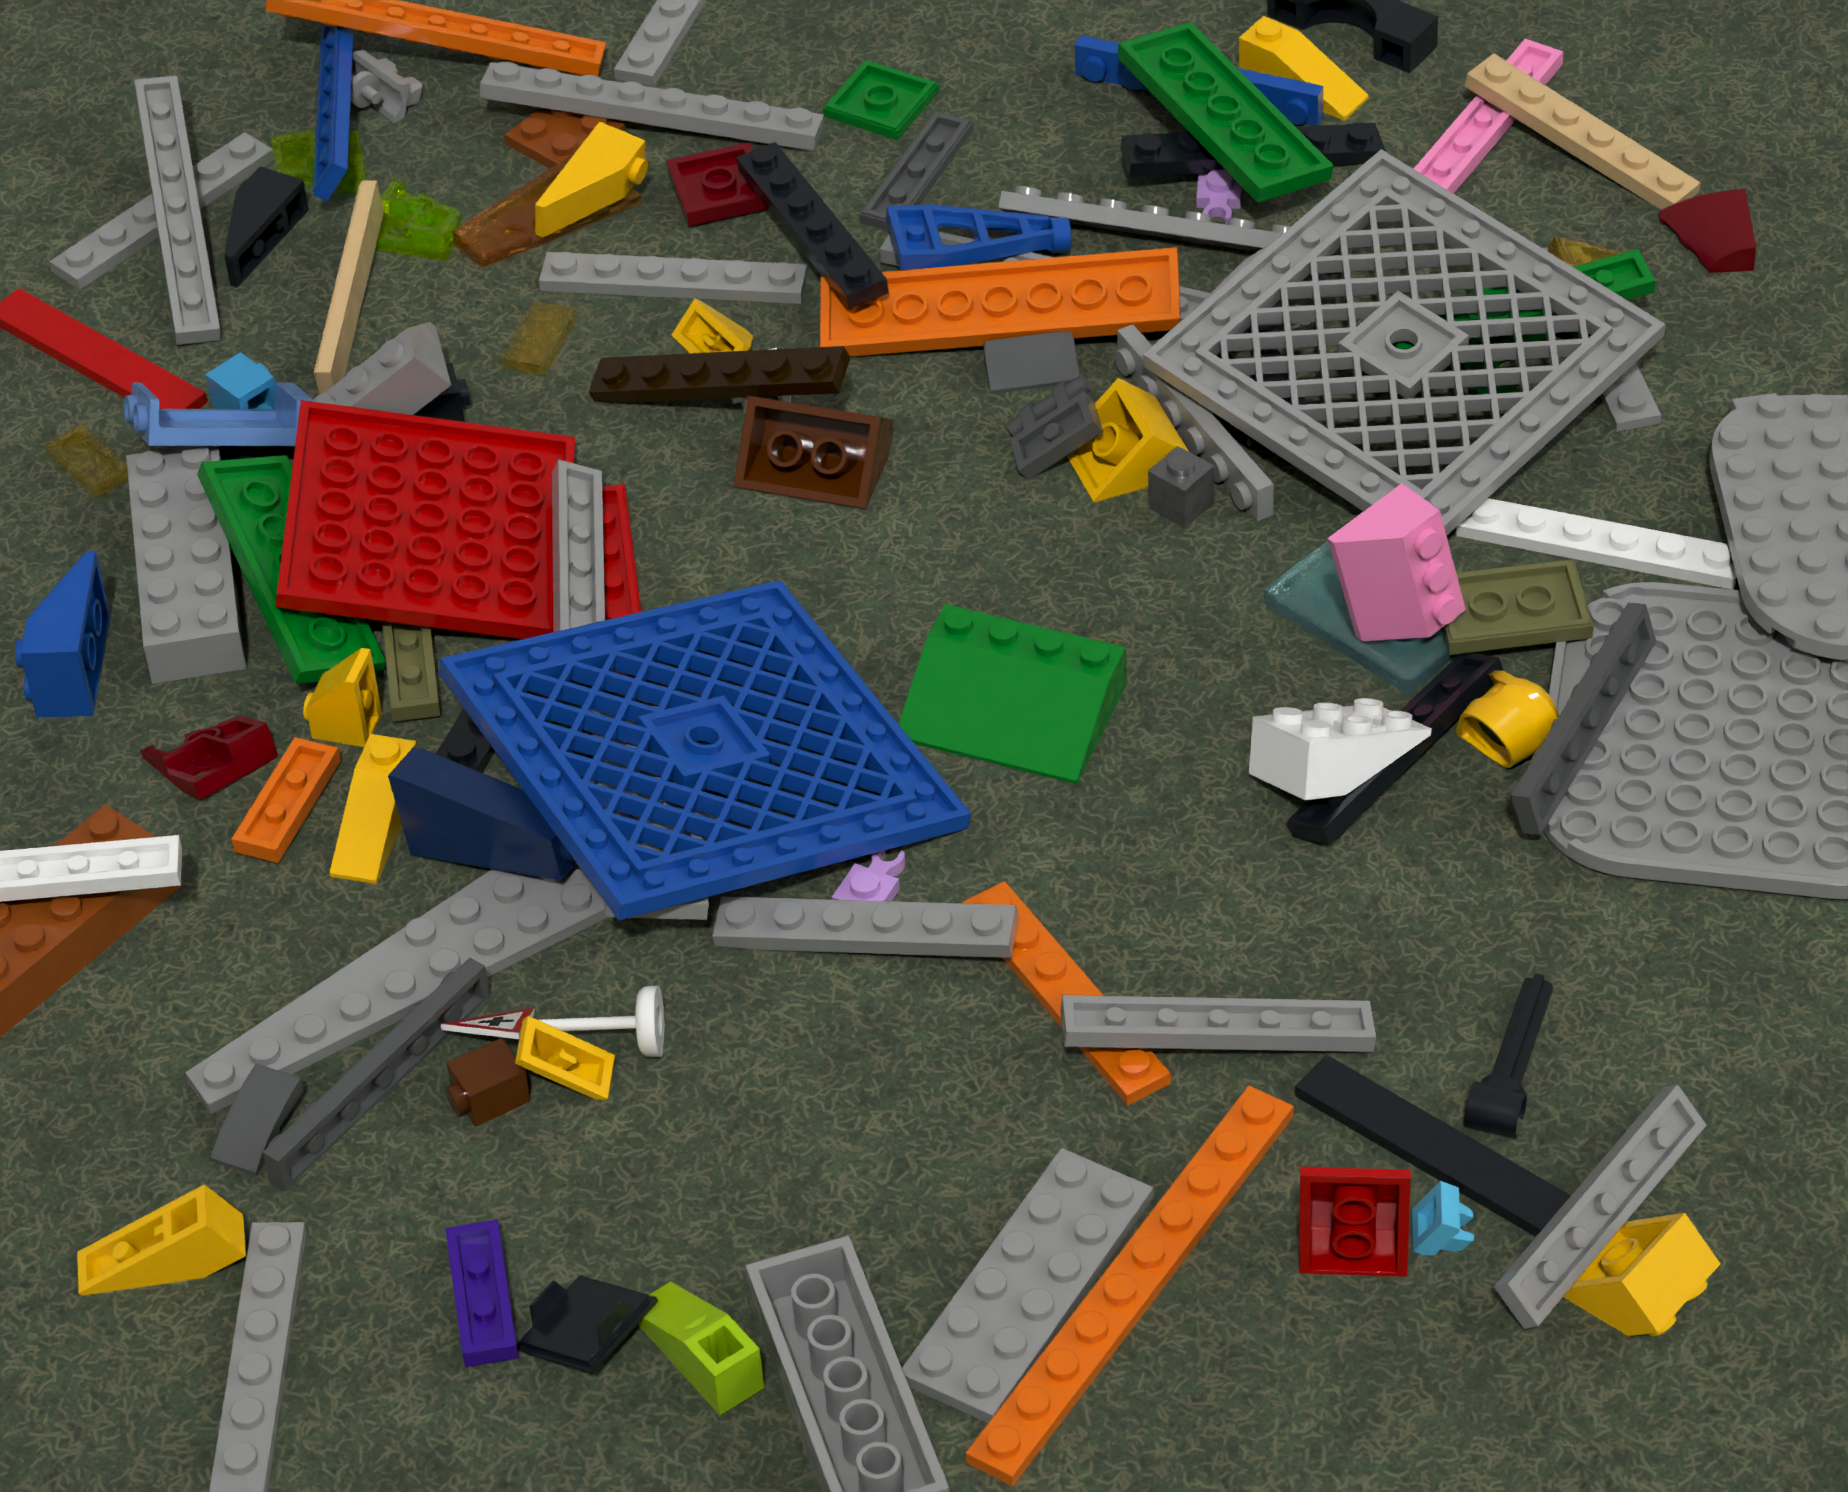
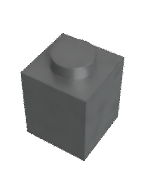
(1181, 486)

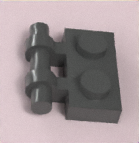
(1054, 427)

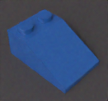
(66, 643)

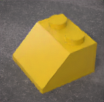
(1131, 442)
(1645, 1275)

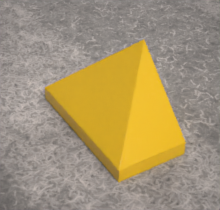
(708, 331)
(565, 1059)

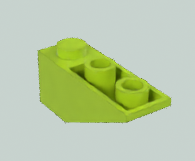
(704, 1347)

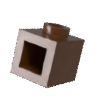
(486, 1083)

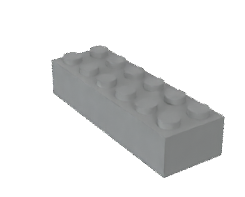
(183, 568)
(841, 1372)

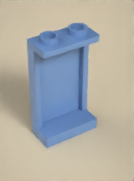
(215, 426)

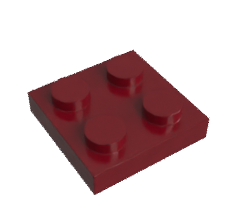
(712, 186)

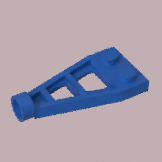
(919, 245)

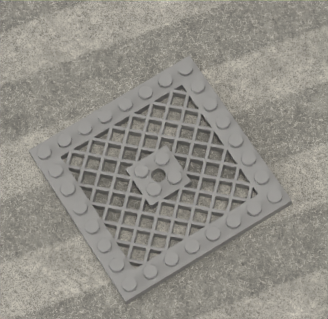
(1393, 192)

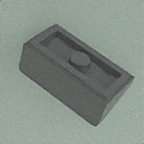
(1030, 361)

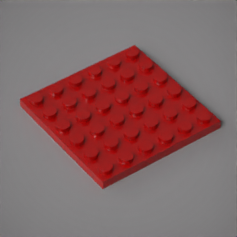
(421, 521)

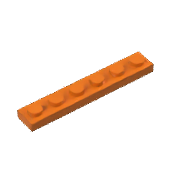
(1052, 973)

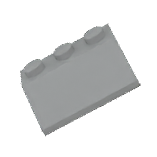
(397, 377)

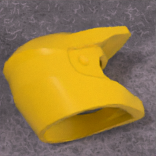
(1515, 712)

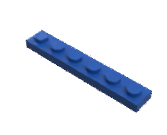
(1295, 99)

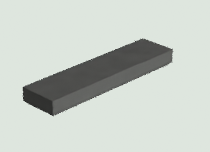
(918, 167)

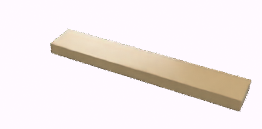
(349, 287)

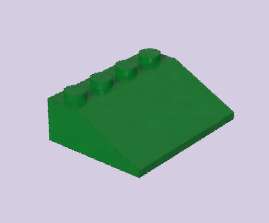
(1013, 693)

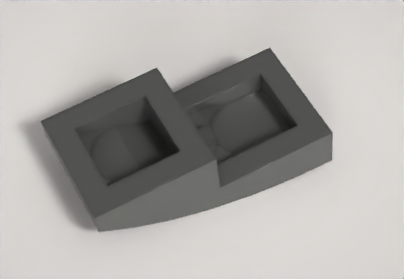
(256, 1118)

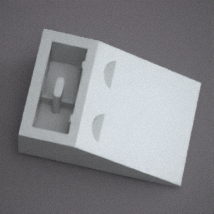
(1330, 747)

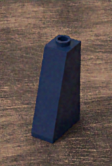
(473, 818)

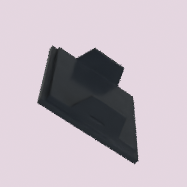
(582, 1322)

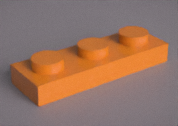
(286, 800)

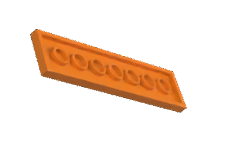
(1008, 300)

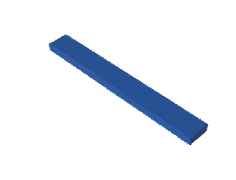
(332, 109)

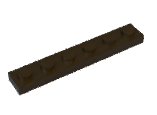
(720, 375)

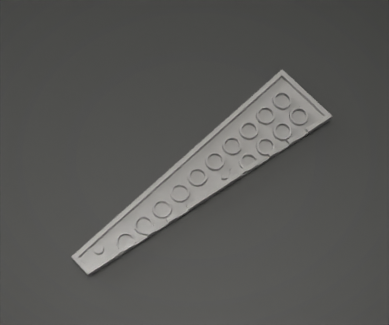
(489, 920)

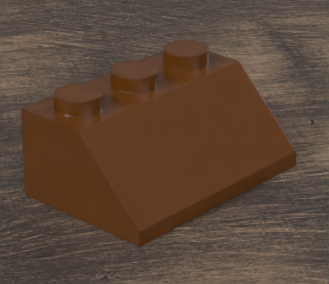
(812, 452)

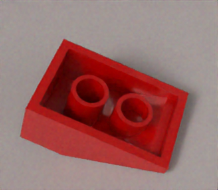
(1354, 1221)

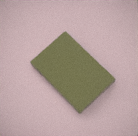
(1519, 608)

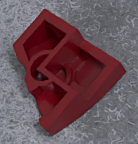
(1715, 229)
(223, 751)

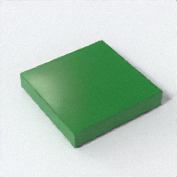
(881, 99)

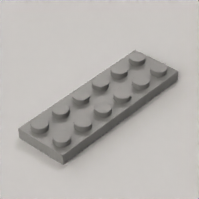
(1026, 1285)

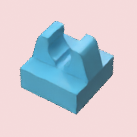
(1438, 1221)

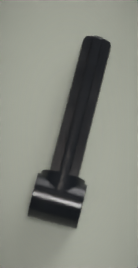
(1499, 1098)

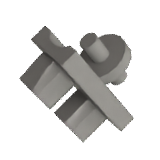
(381, 87)

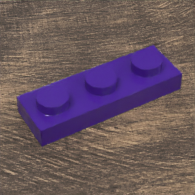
(481, 1293)

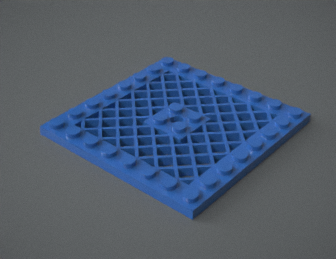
(640, 880)

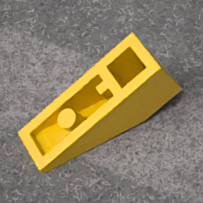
(1287, 53)
(592, 179)
(370, 813)
(166, 1246)

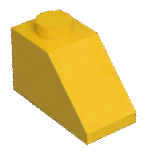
(345, 702)

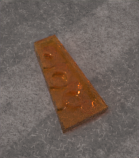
(510, 223)

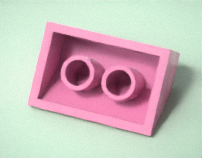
(1397, 569)

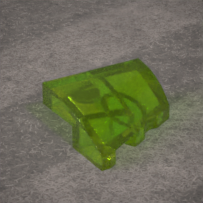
(296, 153)
(425, 224)

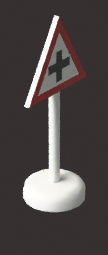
(647, 1021)

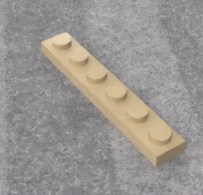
(1580, 133)

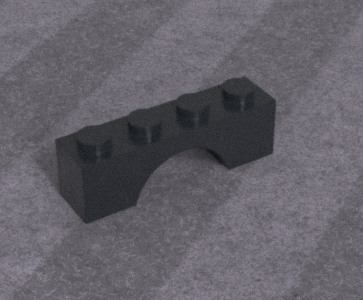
(1399, 31)

